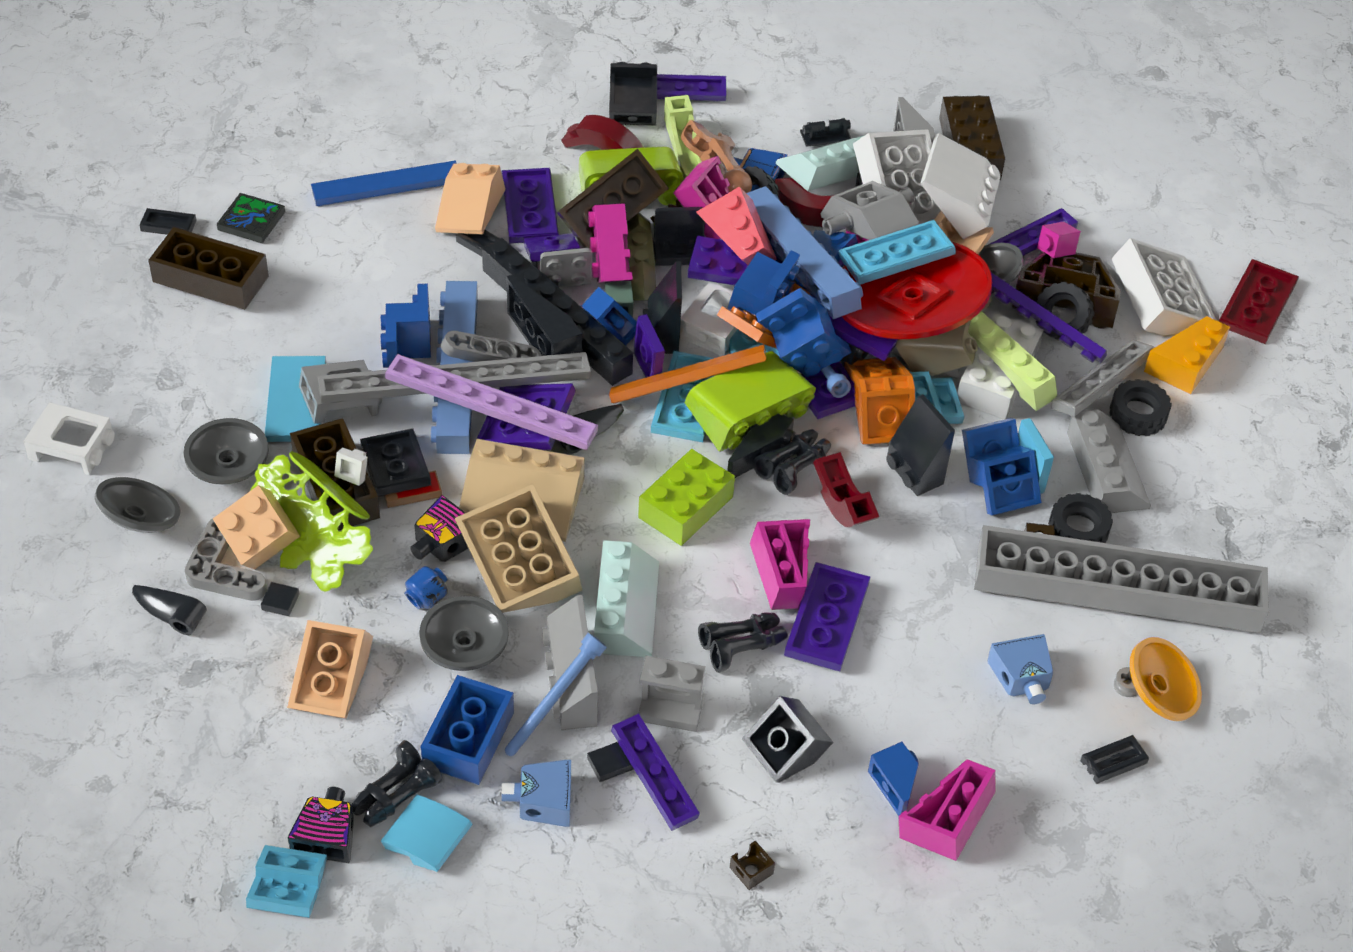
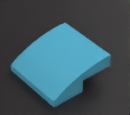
(941, 394)
(426, 833)
(286, 881)

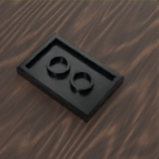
(395, 462)

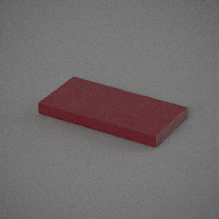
(1258, 301)

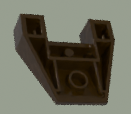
(1079, 269)

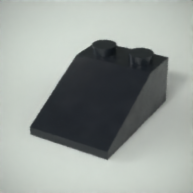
(665, 309)
(921, 447)

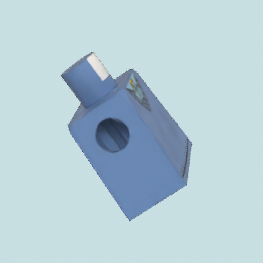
(1023, 666)
(542, 792)

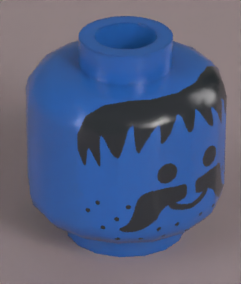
(426, 587)

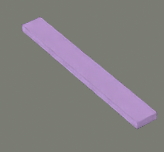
(492, 402)

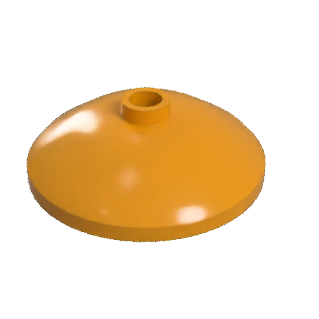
(1165, 679)

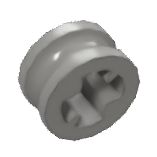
(1119, 685)

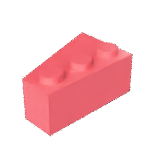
(738, 225)

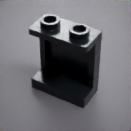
(633, 93)

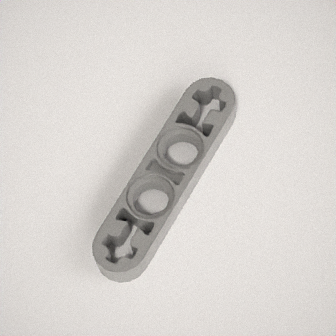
(461, 346)

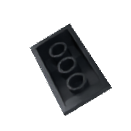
(541, 321)

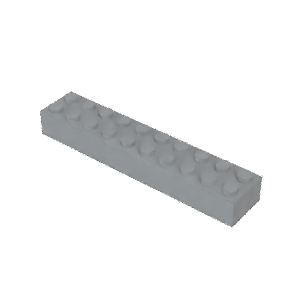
(1122, 579)

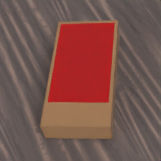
(415, 495)

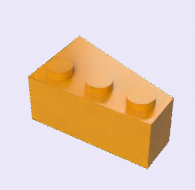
(1188, 354)

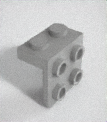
(567, 266)

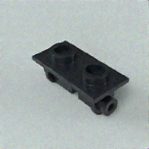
(818, 134)

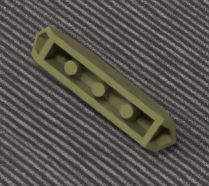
(641, 257)

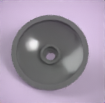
(1003, 260)
(225, 451)
(137, 504)
(461, 622)

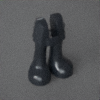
(785, 474)
(762, 635)
(408, 762)

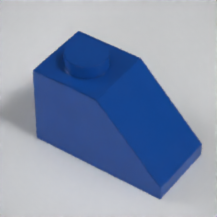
(611, 315)
(895, 774)

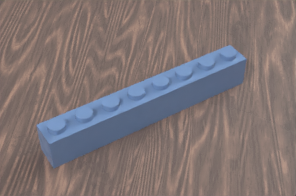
(818, 269)
(453, 420)

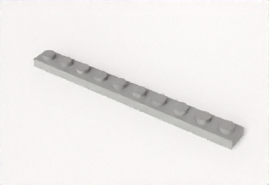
(489, 373)

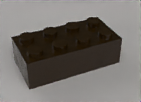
(973, 125)
(628, 183)
(208, 268)
(321, 446)

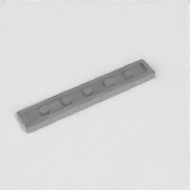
(1102, 378)

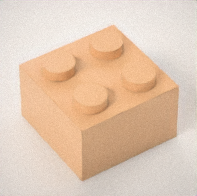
(256, 527)

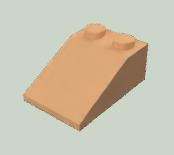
(469, 198)
(329, 668)

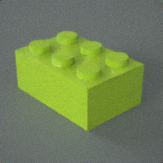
(686, 497)

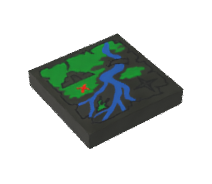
(251, 217)

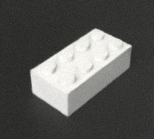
(984, 383)

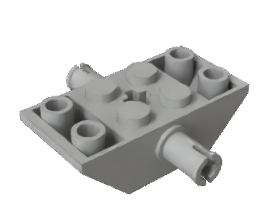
(869, 211)

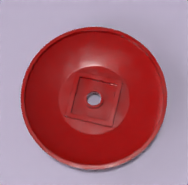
(924, 298)

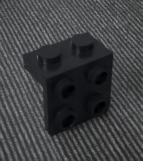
(676, 234)

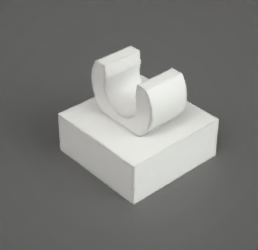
(351, 465)

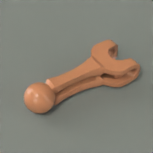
(709, 145)

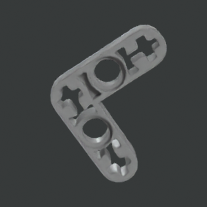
(214, 570)

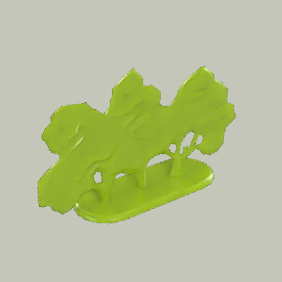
(316, 526)

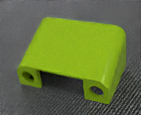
(663, 160)
(747, 397)

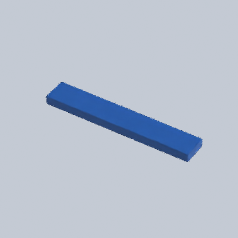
(381, 183)

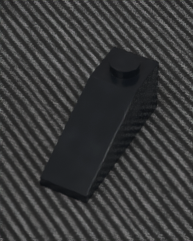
(760, 439)

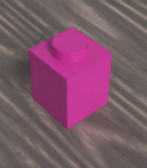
(1058, 239)

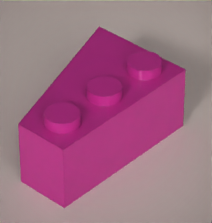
(702, 188)
(610, 243)
(782, 560)
(950, 812)

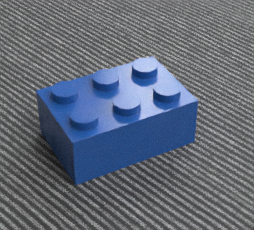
(468, 729)

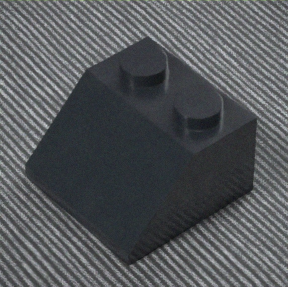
(787, 739)

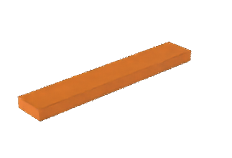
(688, 374)

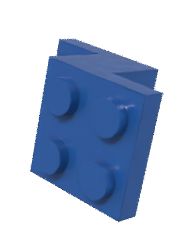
(764, 282)
(407, 328)
(803, 333)
(1001, 466)

